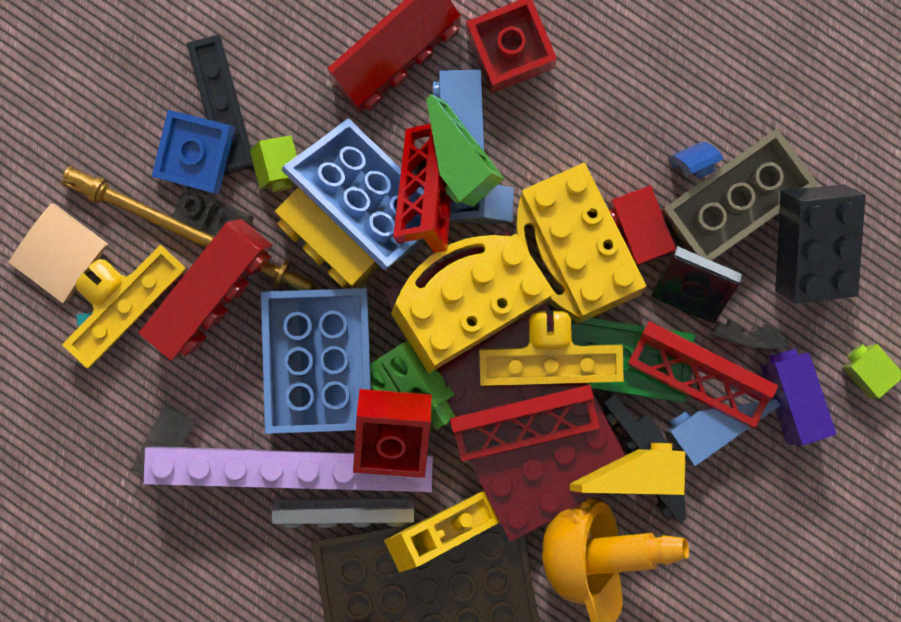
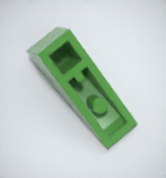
(459, 157)

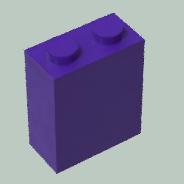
(802, 406)

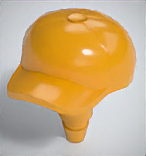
(586, 555)

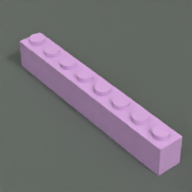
(270, 470)

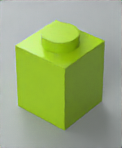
(268, 160)
(872, 370)

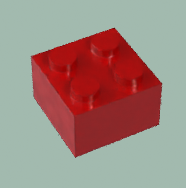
(510, 44)
(392, 433)

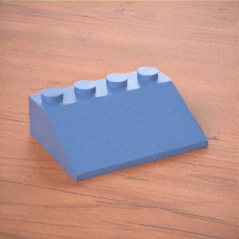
(356, 189)
(314, 358)

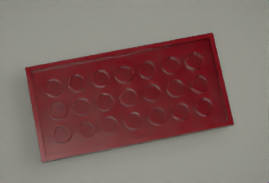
(533, 481)

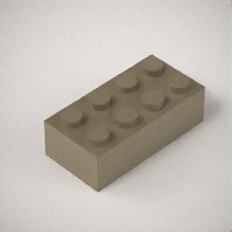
(736, 197)

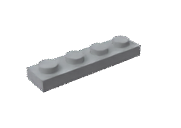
(330, 511)

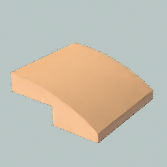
(57, 252)

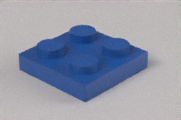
(193, 151)

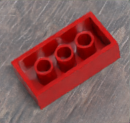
(206, 288)

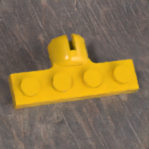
(119, 302)
(551, 358)

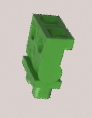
(404, 372)

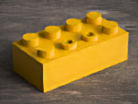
(579, 244)
(469, 298)

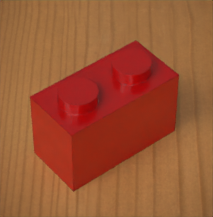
(642, 225)

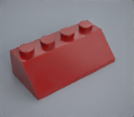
(392, 49)

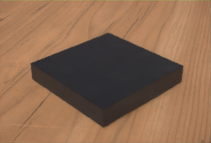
(696, 285)

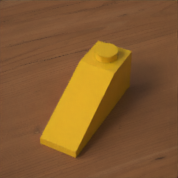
(639, 472)
(441, 532)

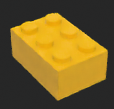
(325, 240)

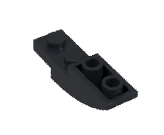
(640, 435)

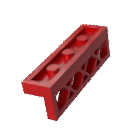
(433, 205)
(707, 363)
(524, 409)

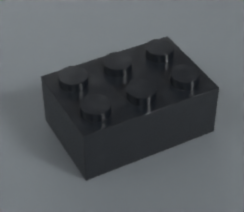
(819, 243)

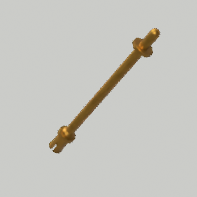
(98, 190)

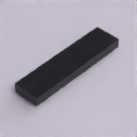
(220, 97)

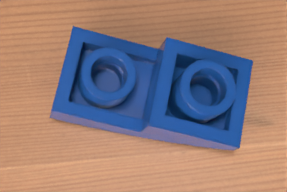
(697, 160)

